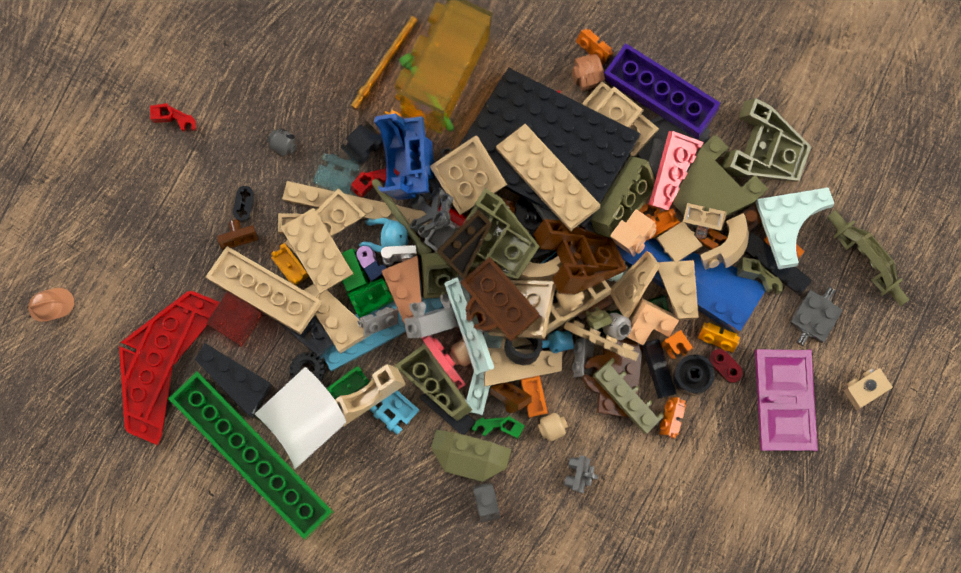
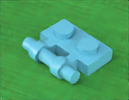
(400, 407)

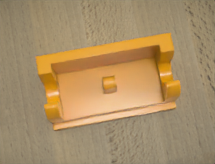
(289, 265)

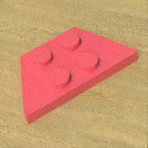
(445, 360)

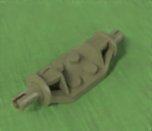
(879, 257)

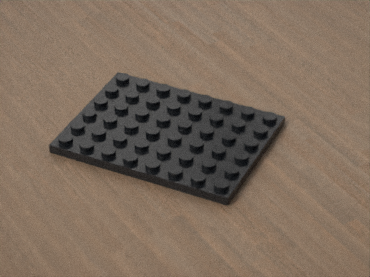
(580, 137)

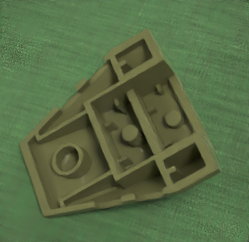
(506, 240)

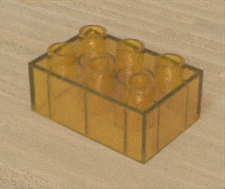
(443, 62)

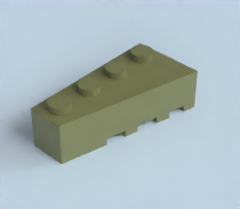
(627, 193)
(430, 377)

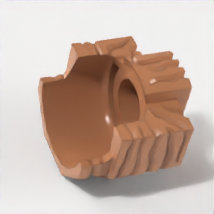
(588, 72)

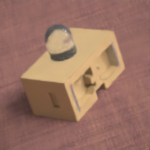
(704, 219)
(867, 388)

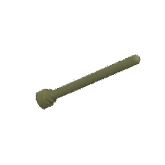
(421, 248)

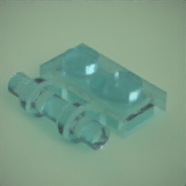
(334, 179)

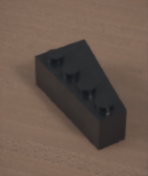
(238, 382)

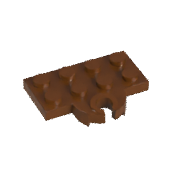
(497, 301)
(605, 403)

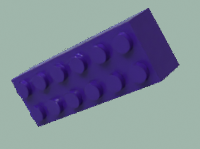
(661, 91)

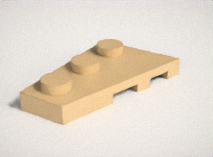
(633, 283)

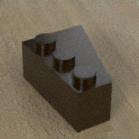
(464, 244)

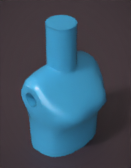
(558, 341)

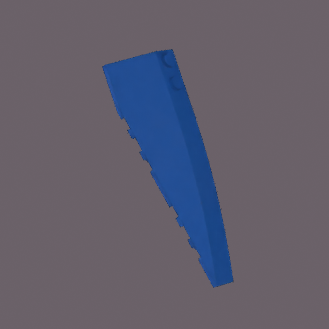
(719, 290)

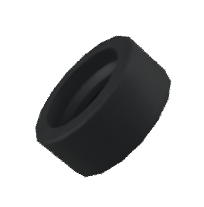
(520, 358)

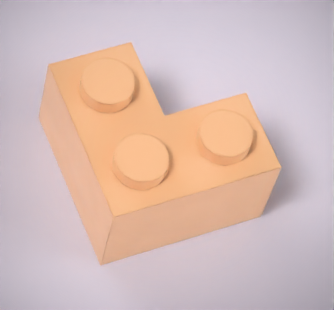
(634, 233)
(648, 317)

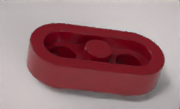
(725, 366)

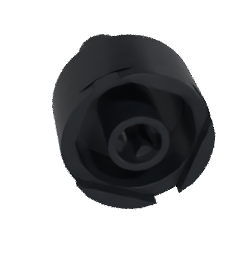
(362, 143)
(690, 364)

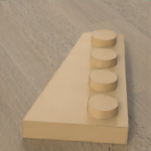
(609, 342)

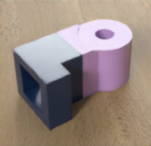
(368, 260)

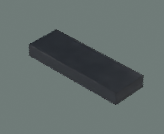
(658, 369)
(462, 426)

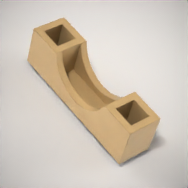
(593, 295)
(382, 385)

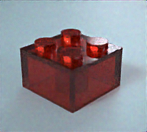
(234, 319)

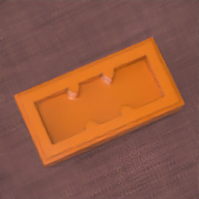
(534, 388)

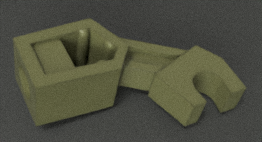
(769, 280)

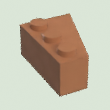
(404, 285)

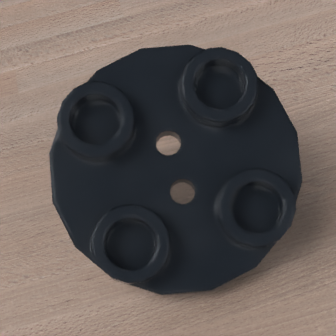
(529, 220)

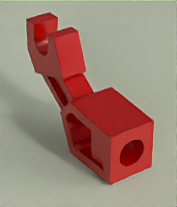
(182, 118)
(360, 189)

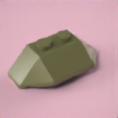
(469, 455)

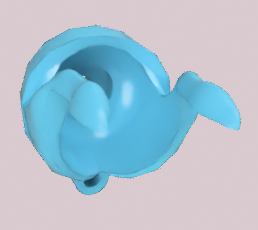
(392, 234)

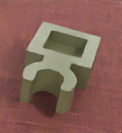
(598, 318)

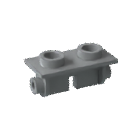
(382, 320)
(582, 348)

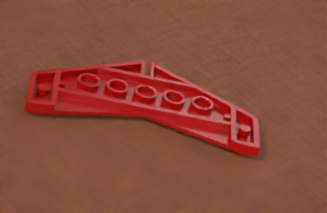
(149, 370)

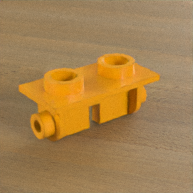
(727, 341)

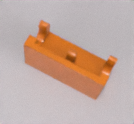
(678, 344)

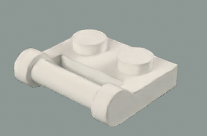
(398, 254)

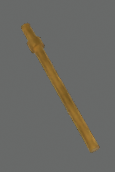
(364, 91)

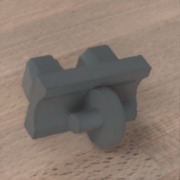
(583, 474)

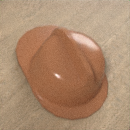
(51, 304)

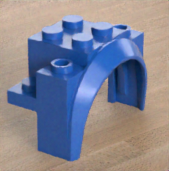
(408, 153)

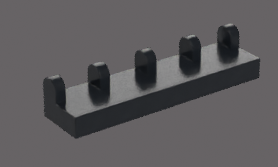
(791, 276)

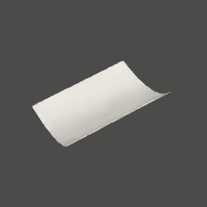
(302, 416)

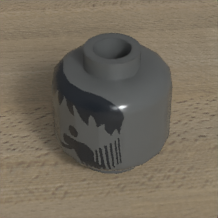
(281, 142)

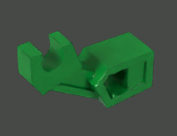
(489, 424)

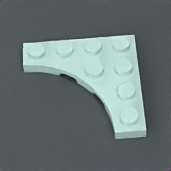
(785, 215)

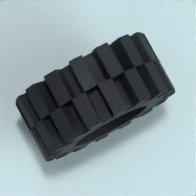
(307, 358)

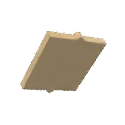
(679, 242)

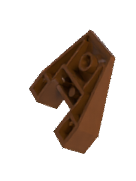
(583, 255)

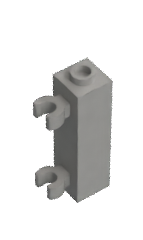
(432, 322)

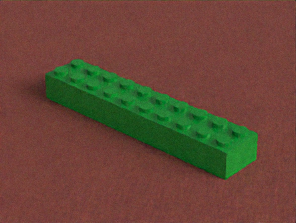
(251, 455)

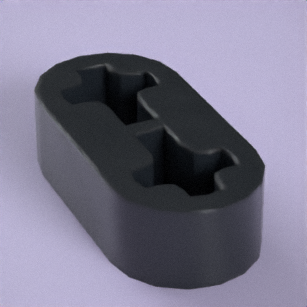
(248, 204)

